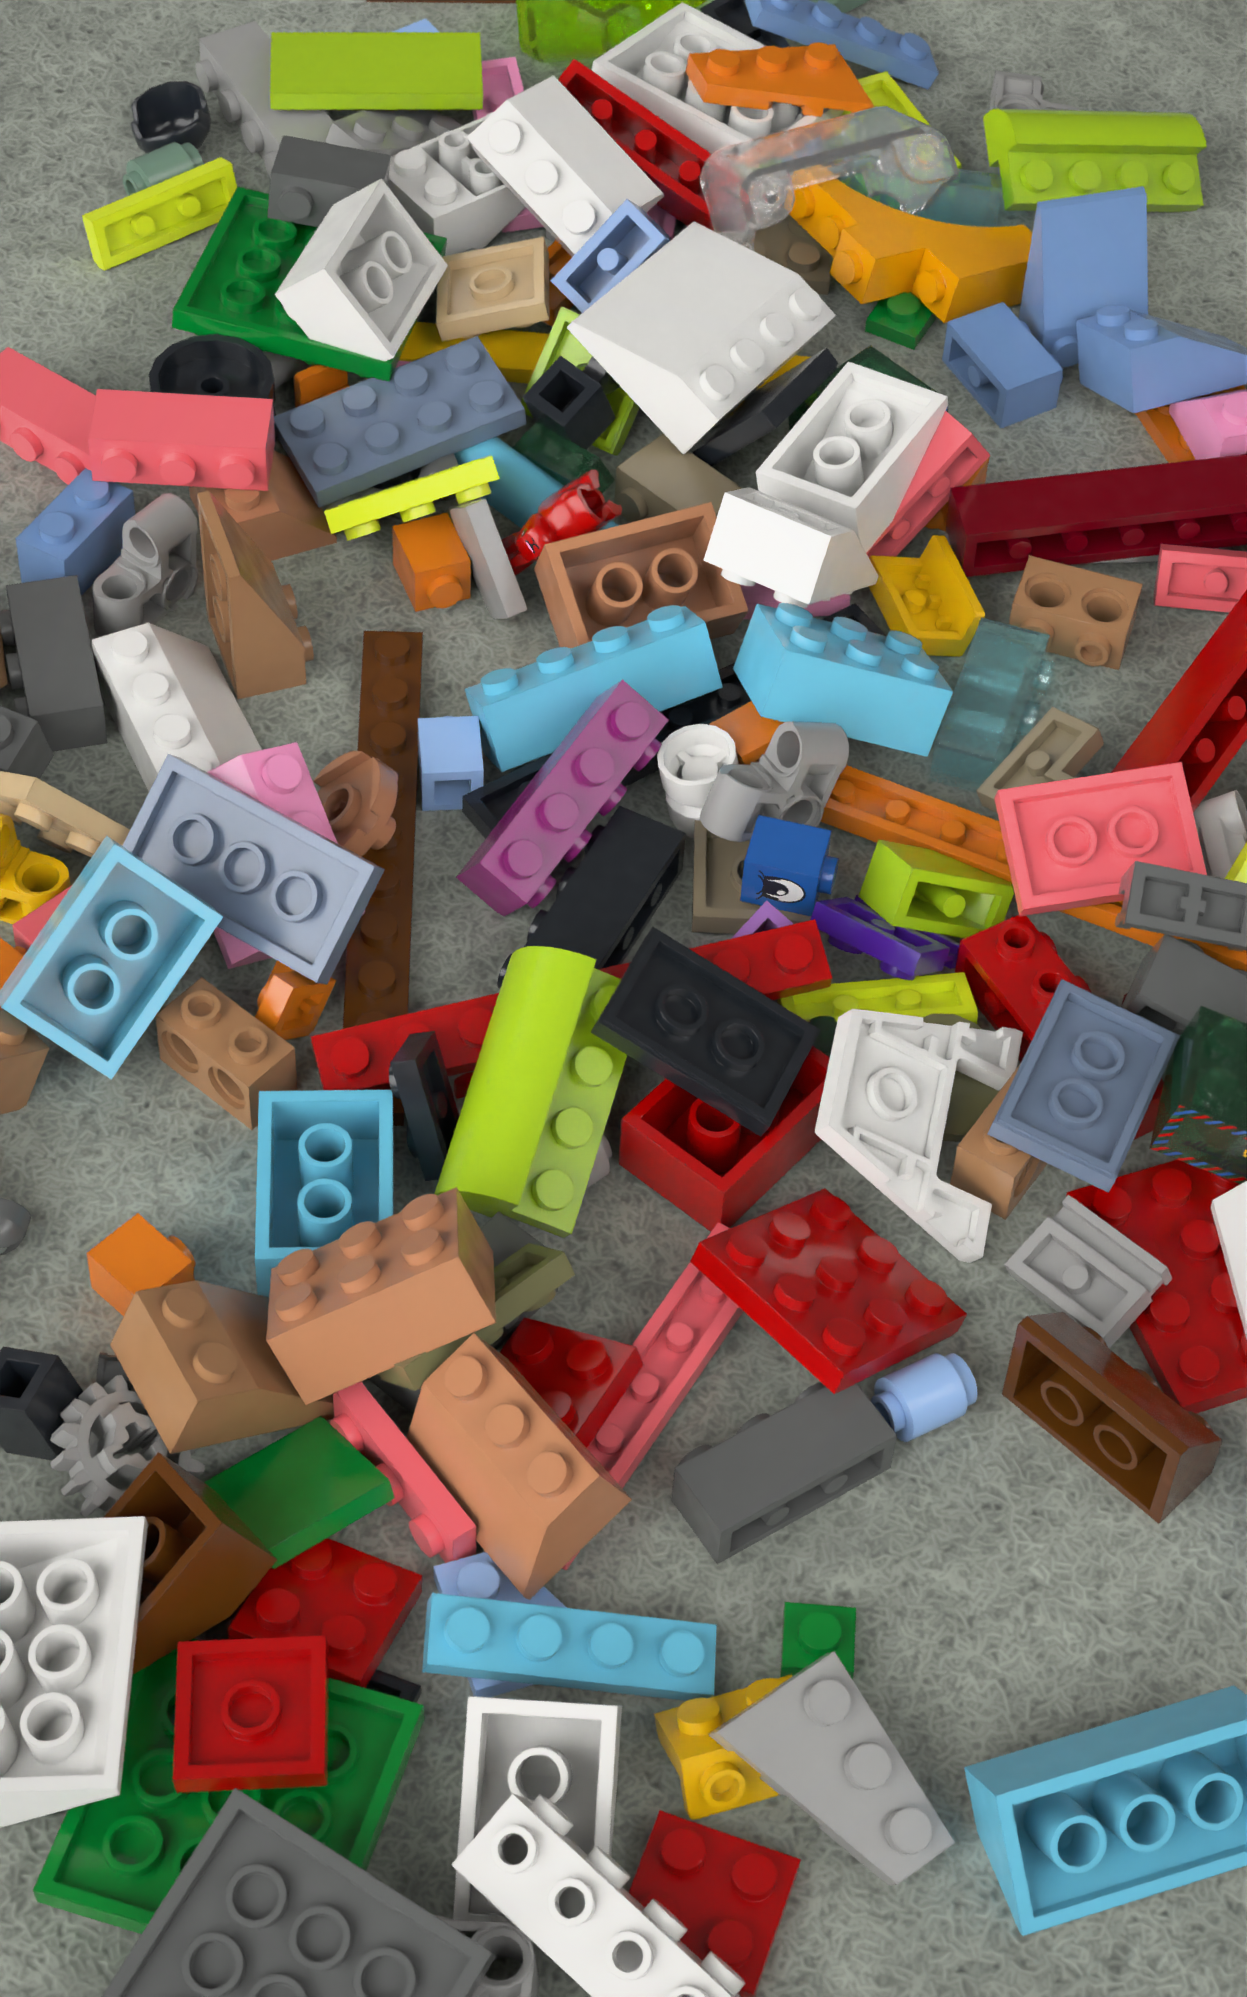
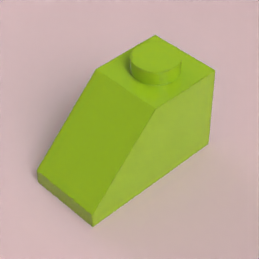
(933, 891)

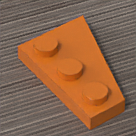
(799, 76)

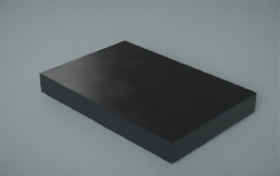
(765, 409)
(706, 1031)

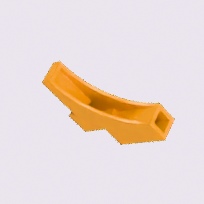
(895, 252)

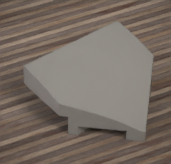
(488, 559)

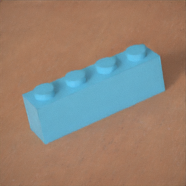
(536, 706)

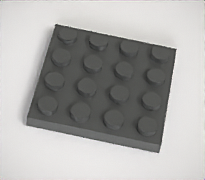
(290, 1918)

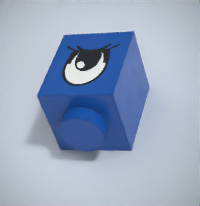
(788, 865)

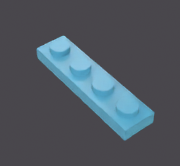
(569, 1647)

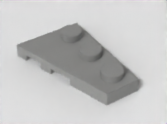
(389, 129)
(838, 1765)

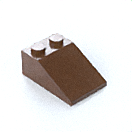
(195, 1558)

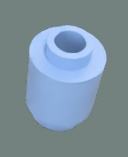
(925, 1395)

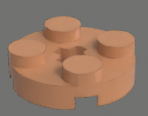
(359, 800)

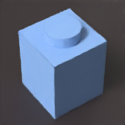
(449, 760)

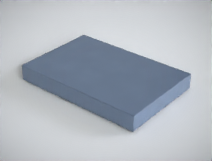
(1084, 1085)

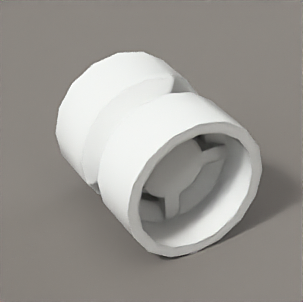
(689, 767)

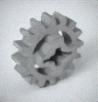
(116, 1425)

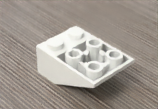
(452, 190)
(786, 549)

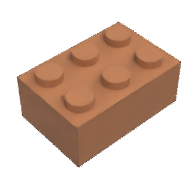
(633, 570)
(380, 1295)

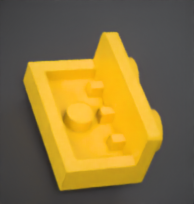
(928, 598)
(708, 1773)

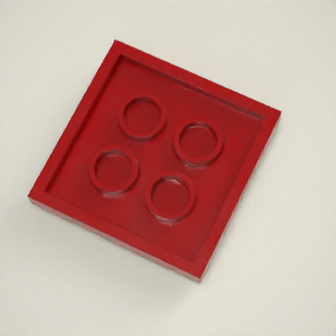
(828, 1289)

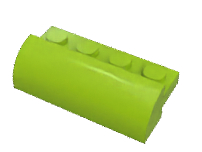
(1093, 152)
(537, 1094)

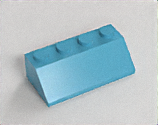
(1116, 1810)

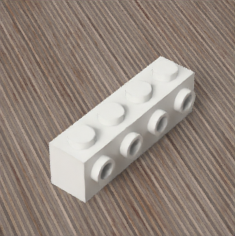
(581, 1912)

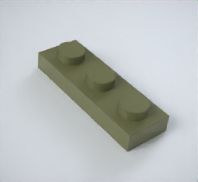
(521, 1285)

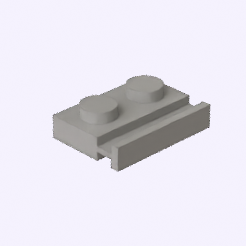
(1088, 1270)

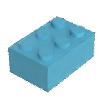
(843, 675)
(108, 957)
(319, 1169)

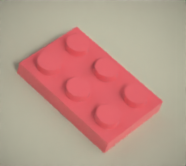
(1082, 834)

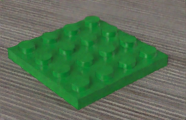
(238, 281)
(127, 1850)

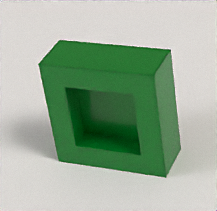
(900, 320)
(815, 1631)

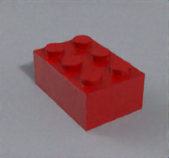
(709, 1160)

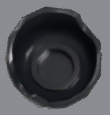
(170, 114)

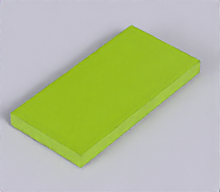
(376, 71)

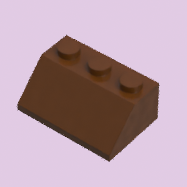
(1109, 1413)

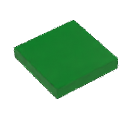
(302, 1489)

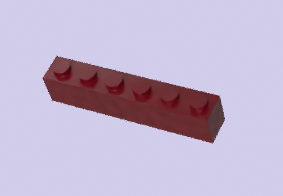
(1098, 514)

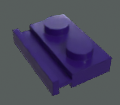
(902, 951)

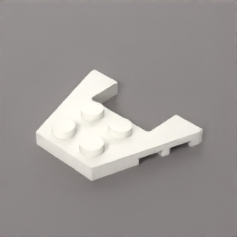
(890, 1107)

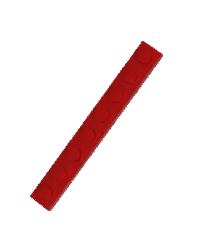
(359, 1057)

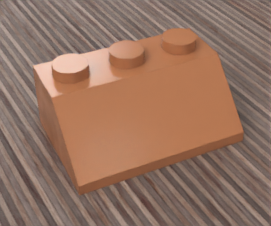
(511, 1465)

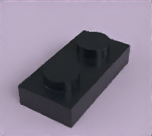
(424, 1088)

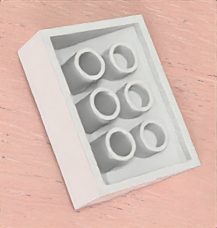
(653, 73)
(699, 330)
(66, 1659)

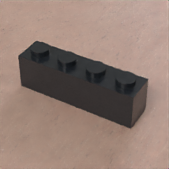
(612, 891)

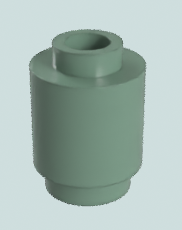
(160, 166)

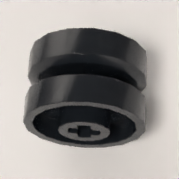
(214, 368)

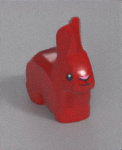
(563, 515)

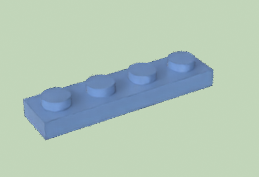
(857, 39)

